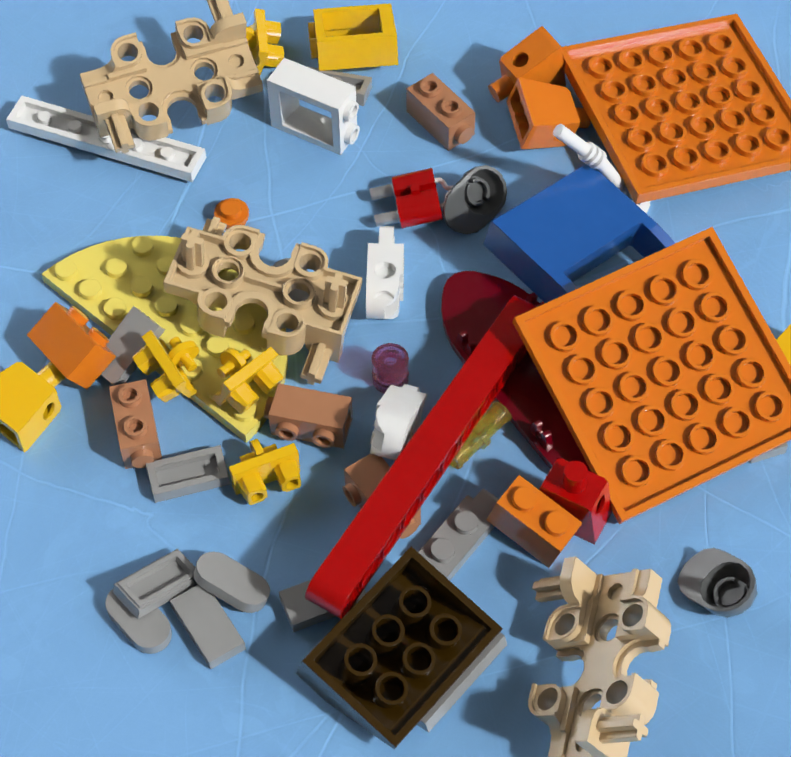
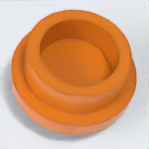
(232, 212)

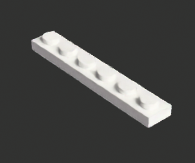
(80, 132)

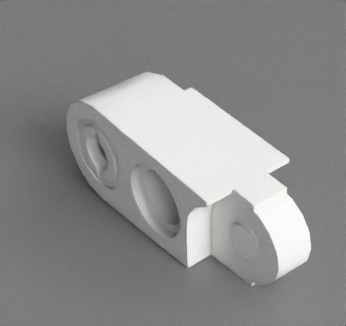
(384, 276)
(396, 420)

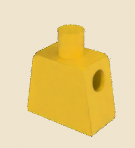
(28, 402)

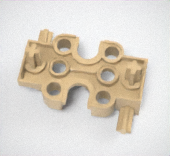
(220, 49)
(316, 321)
(581, 633)

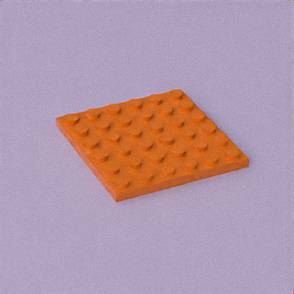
(683, 106)
(663, 373)

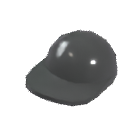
(475, 200)
(718, 582)

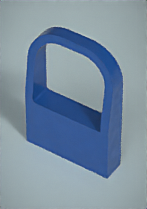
(571, 232)

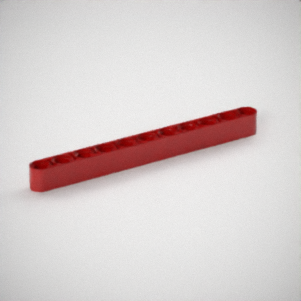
(419, 466)

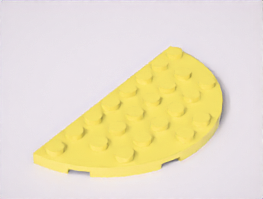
(130, 272)

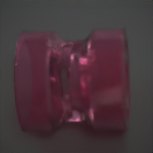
(389, 366)

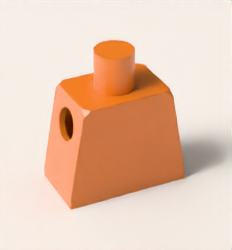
(534, 58)
(538, 109)

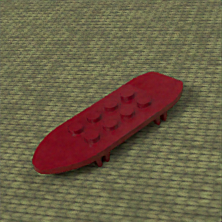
(468, 310)

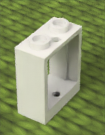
(294, 82)

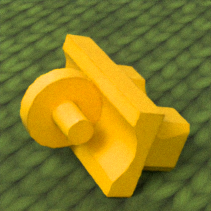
(259, 36)
(158, 354)
(236, 388)
(263, 467)

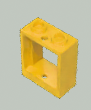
(353, 37)

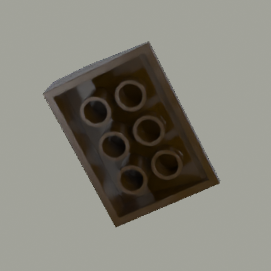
(398, 649)

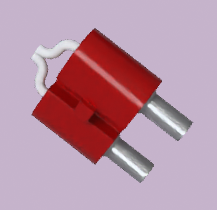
(415, 199)

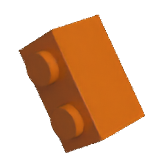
(72, 345)
(533, 521)

